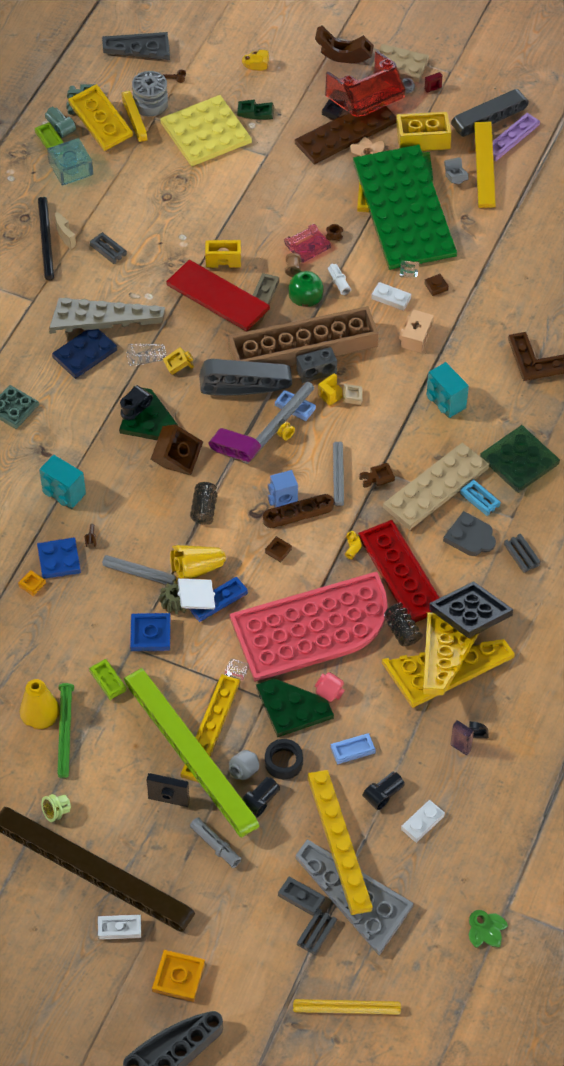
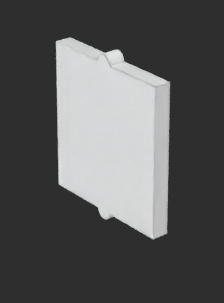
(196, 594)

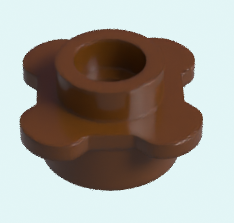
(334, 232)

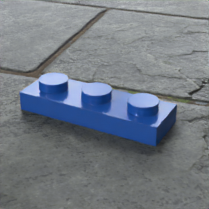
(224, 596)

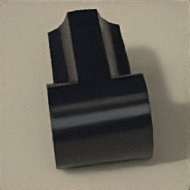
(380, 793)
(262, 794)

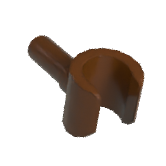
(180, 76)
(90, 538)

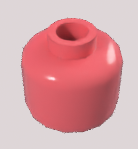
(329, 687)

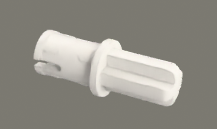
(339, 279)

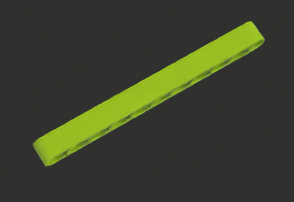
(192, 753)

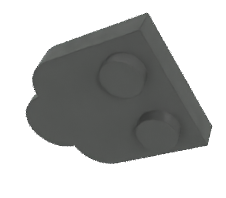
(470, 535)

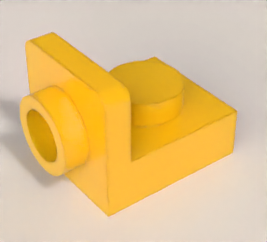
(178, 360)

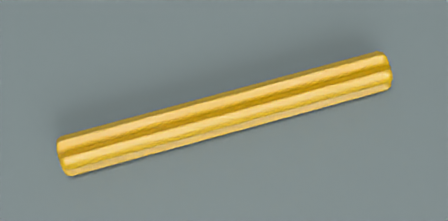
(346, 1006)

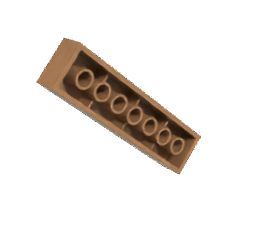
(281, 344)

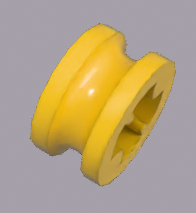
(286, 431)

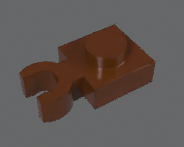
(379, 474)

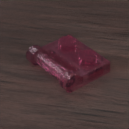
(311, 246)

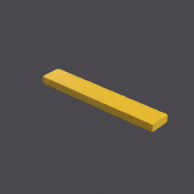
(485, 165)
(214, 717)

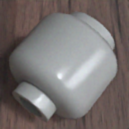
(244, 765)

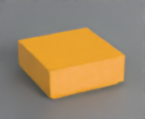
(31, 583)

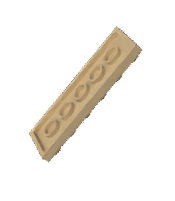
(435, 486)

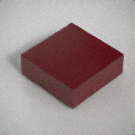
(433, 82)

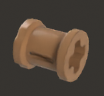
(293, 261)

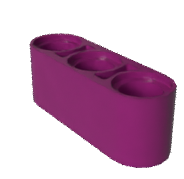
(234, 444)

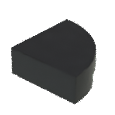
(479, 729)

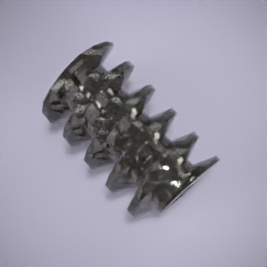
(203, 503)
(402, 625)

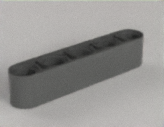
(492, 110)

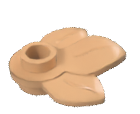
(367, 147)

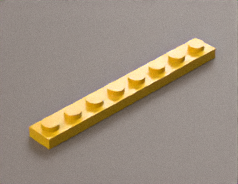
(339, 842)

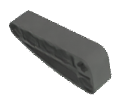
(243, 377)
(162, 1047)

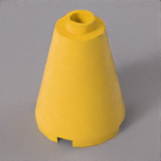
(195, 560)
(38, 705)

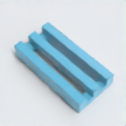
(477, 499)

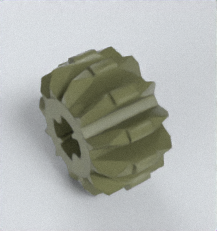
(169, 598)

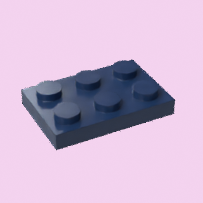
(84, 352)

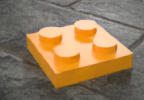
(178, 975)

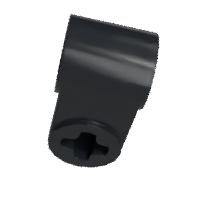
(135, 402)

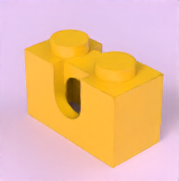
(215, 258)

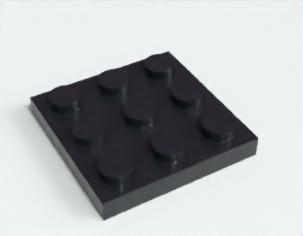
(471, 609)

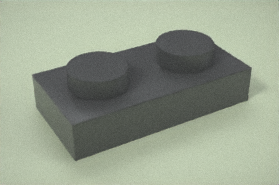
(301, 896)

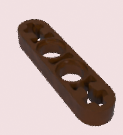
(299, 514)

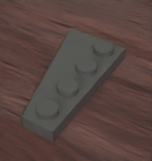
(139, 45)

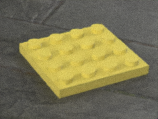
(205, 130)

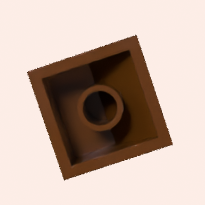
(176, 449)

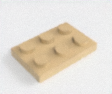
(409, 63)

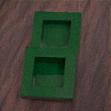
(251, 110)

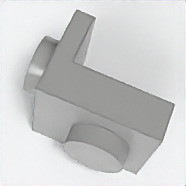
(454, 171)

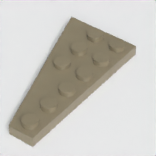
(101, 314)

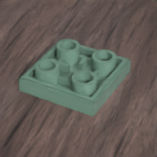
(16, 406)

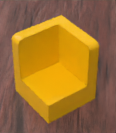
(330, 390)

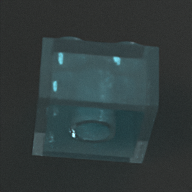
(70, 161)

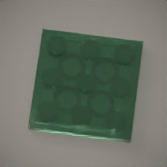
(520, 458)

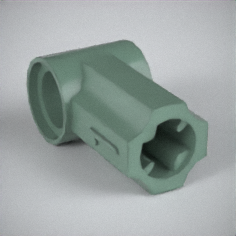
(60, 123)

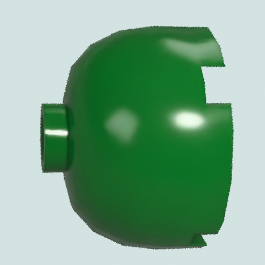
(306, 288)

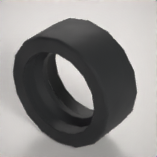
(281, 745)

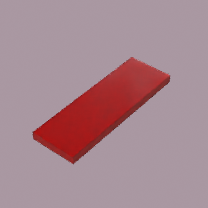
(218, 295)
(399, 568)

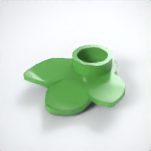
(487, 931)

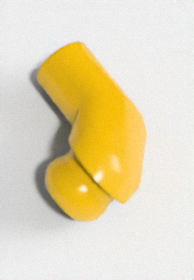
(354, 544)

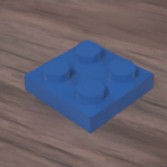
(58, 558)
(150, 632)

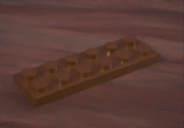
(343, 132)

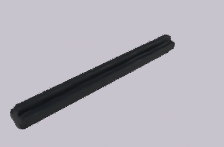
(45, 238)

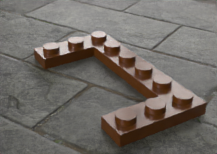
(528, 364)

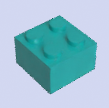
(447, 390)
(62, 481)

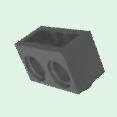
(316, 365)

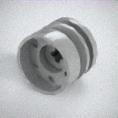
(150, 93)

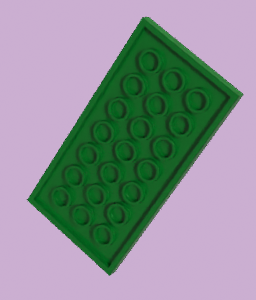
(404, 206)

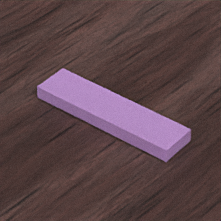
(514, 135)

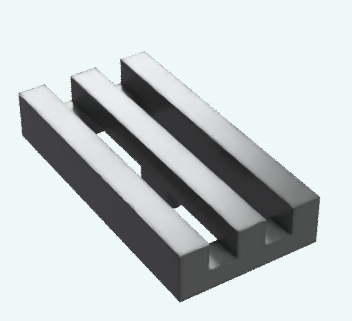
(106, 250)
(508, 544)
(325, 917)

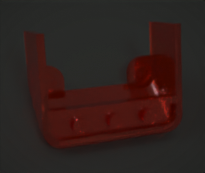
(370, 92)

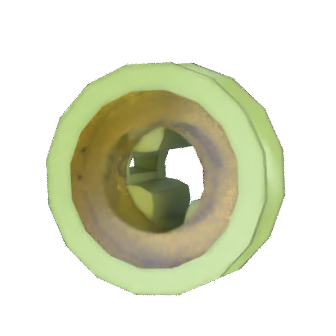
(54, 806)

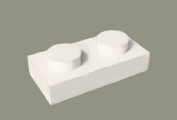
(391, 296)
(422, 821)
(119, 927)

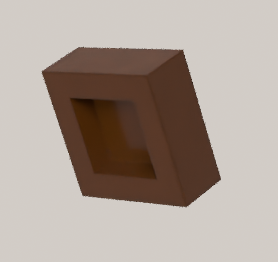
(436, 284)
(278, 549)

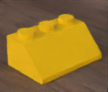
(424, 129)

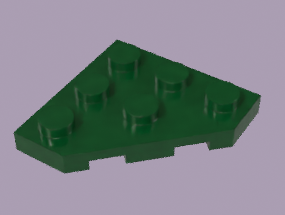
(149, 421)
(292, 707)

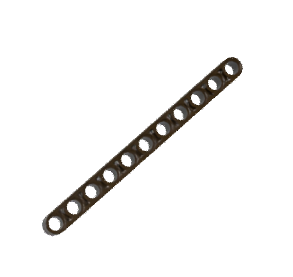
(95, 870)

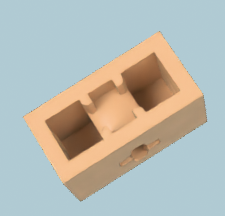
(416, 331)

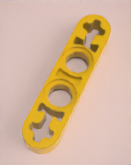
(134, 116)

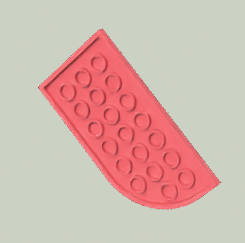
(311, 626)

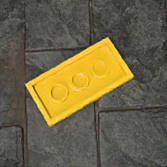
(100, 117)

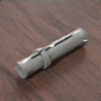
(221, 848)

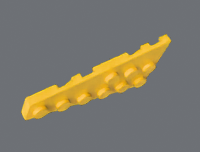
(443, 654)
(409, 671)

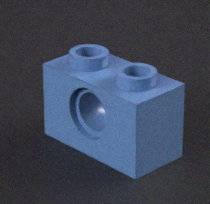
(282, 489)

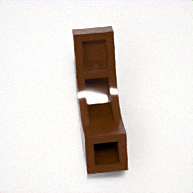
(343, 51)

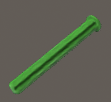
(64, 729)

